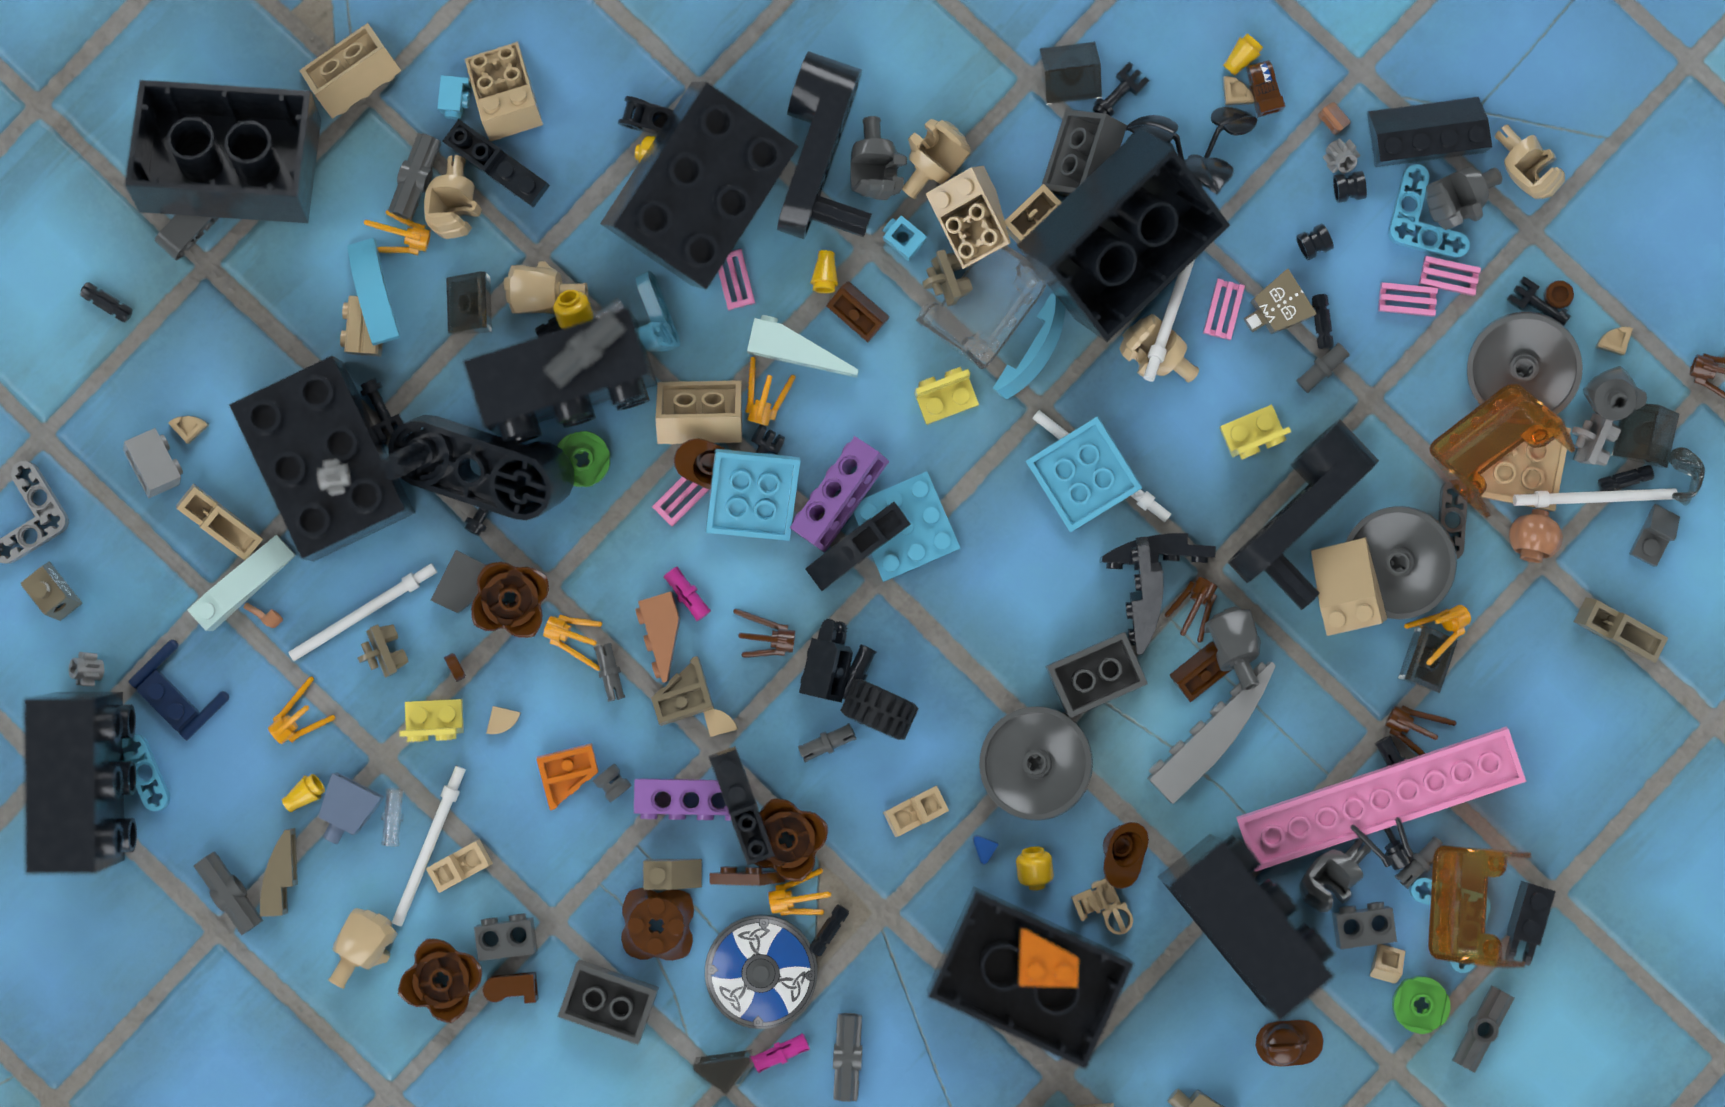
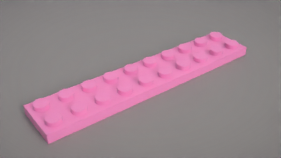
(1380, 796)

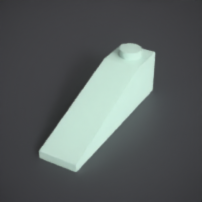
(780, 343)
(241, 584)

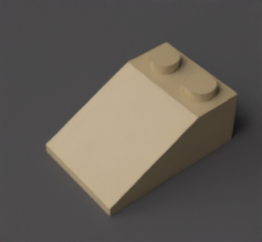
(1347, 587)

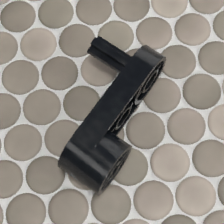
(824, 99)
(1331, 469)
(513, 476)

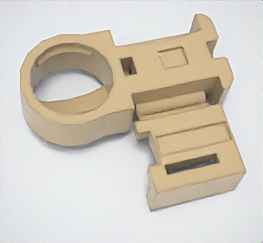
(1100, 899)

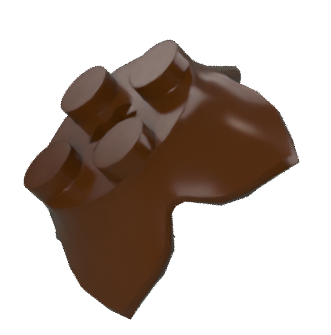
(523, 615)
(810, 835)
(672, 907)
(419, 983)

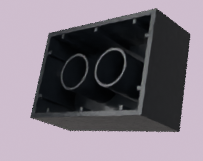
(223, 151)
(699, 184)
(1124, 234)
(518, 393)
(315, 420)
(77, 782)
(1250, 923)
(982, 974)

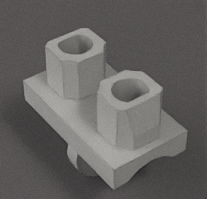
(1592, 438)

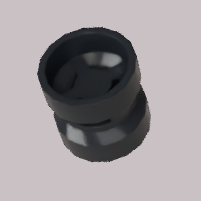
(1352, 186)
(1317, 240)

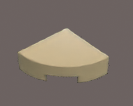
(1236, 92)
(1615, 340)
(188, 427)
(501, 720)
(719, 722)

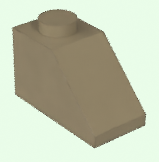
(672, 874)

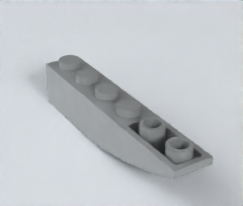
(1208, 739)

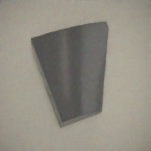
(458, 583)

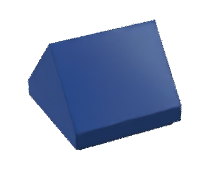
(984, 848)

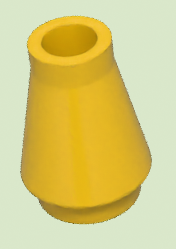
(1243, 53)
(824, 275)
(304, 792)

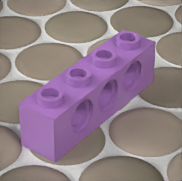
(853, 489)
(647, 789)

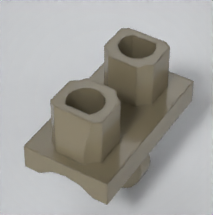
(943, 280)
(388, 661)

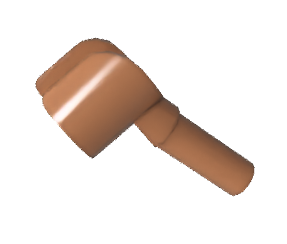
(270, 619)

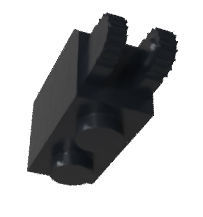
(827, 663)
(1528, 919)

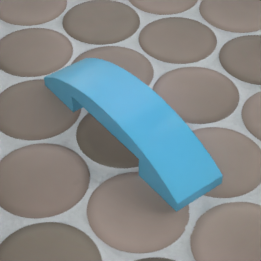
(372, 291)
(1038, 354)

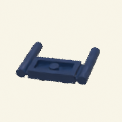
(168, 699)

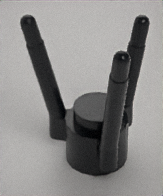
(1397, 853)

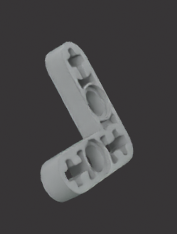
(41, 513)

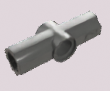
(414, 176)
(584, 349)
(228, 893)
(1474, 1046)
(847, 1057)

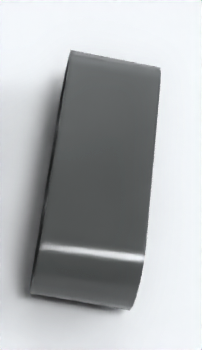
(183, 233)

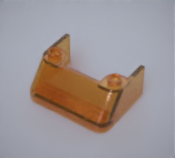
(1492, 433)
(1461, 902)

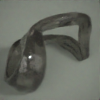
(1688, 463)

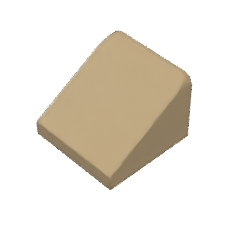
(1387, 963)

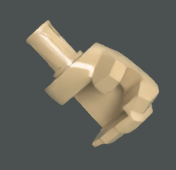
(936, 155)
(1526, 161)
(449, 198)
(536, 288)
(1142, 335)
(361, 944)

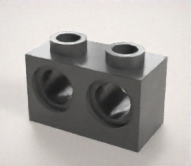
(1364, 933)
(507, 945)

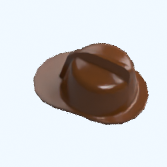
(695, 461)
(1124, 854)
(1289, 1043)

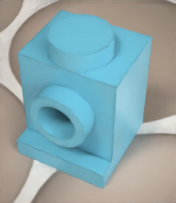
(453, 96)
(915, 237)

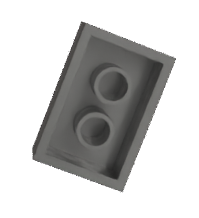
(1096, 675)
(608, 1002)

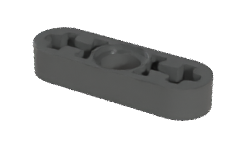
(1462, 513)

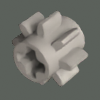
(1341, 156)
(334, 477)
(86, 669)

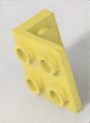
(945, 396)
(1253, 430)
(433, 717)

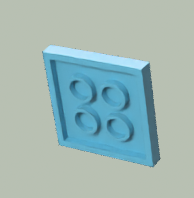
(1084, 474)
(752, 494)
(921, 542)

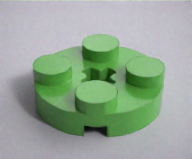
(598, 455)
(1411, 991)

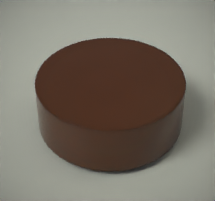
(1559, 294)
(455, 667)

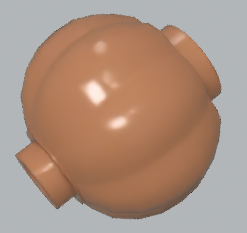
(1535, 536)

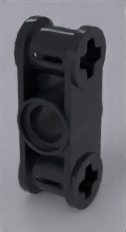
(643, 115)

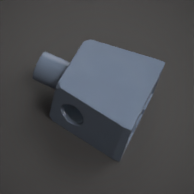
(347, 806)

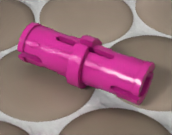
(687, 593)
(780, 1053)

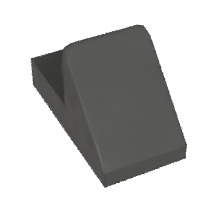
(1655, 535)

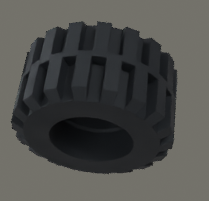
(879, 709)

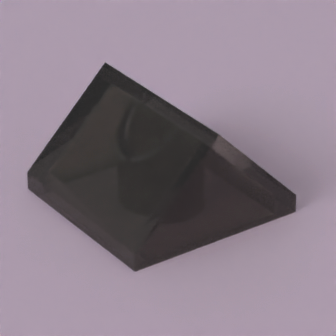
(1071, 73)
(469, 303)
(1647, 435)
(1422, 646)
(723, 1069)

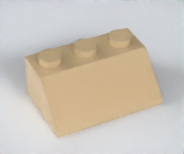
(350, 71)
(699, 411)

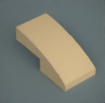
(916, 811)
(459, 866)

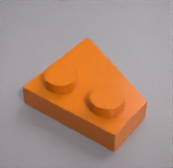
(566, 771)
(1045, 963)

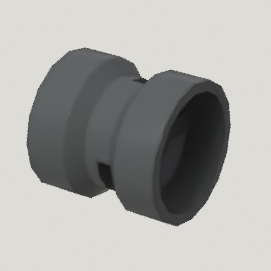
(615, 789)

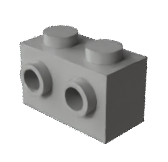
(152, 462)

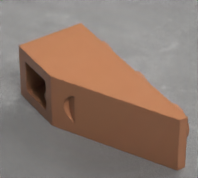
(662, 626)

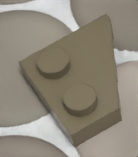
(684, 695)

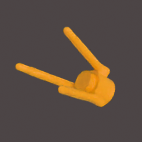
(416, 238)
(761, 411)
(1452, 620)
(558, 629)
(285, 726)
(783, 901)

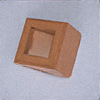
(1334, 118)

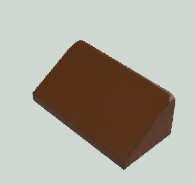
(857, 311)
(1198, 672)

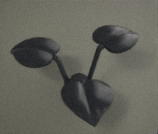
(1210, 172)

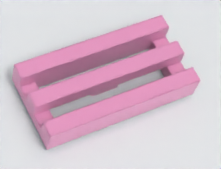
(1451, 265)
(1229, 287)
(1432, 301)
(740, 302)
(665, 514)

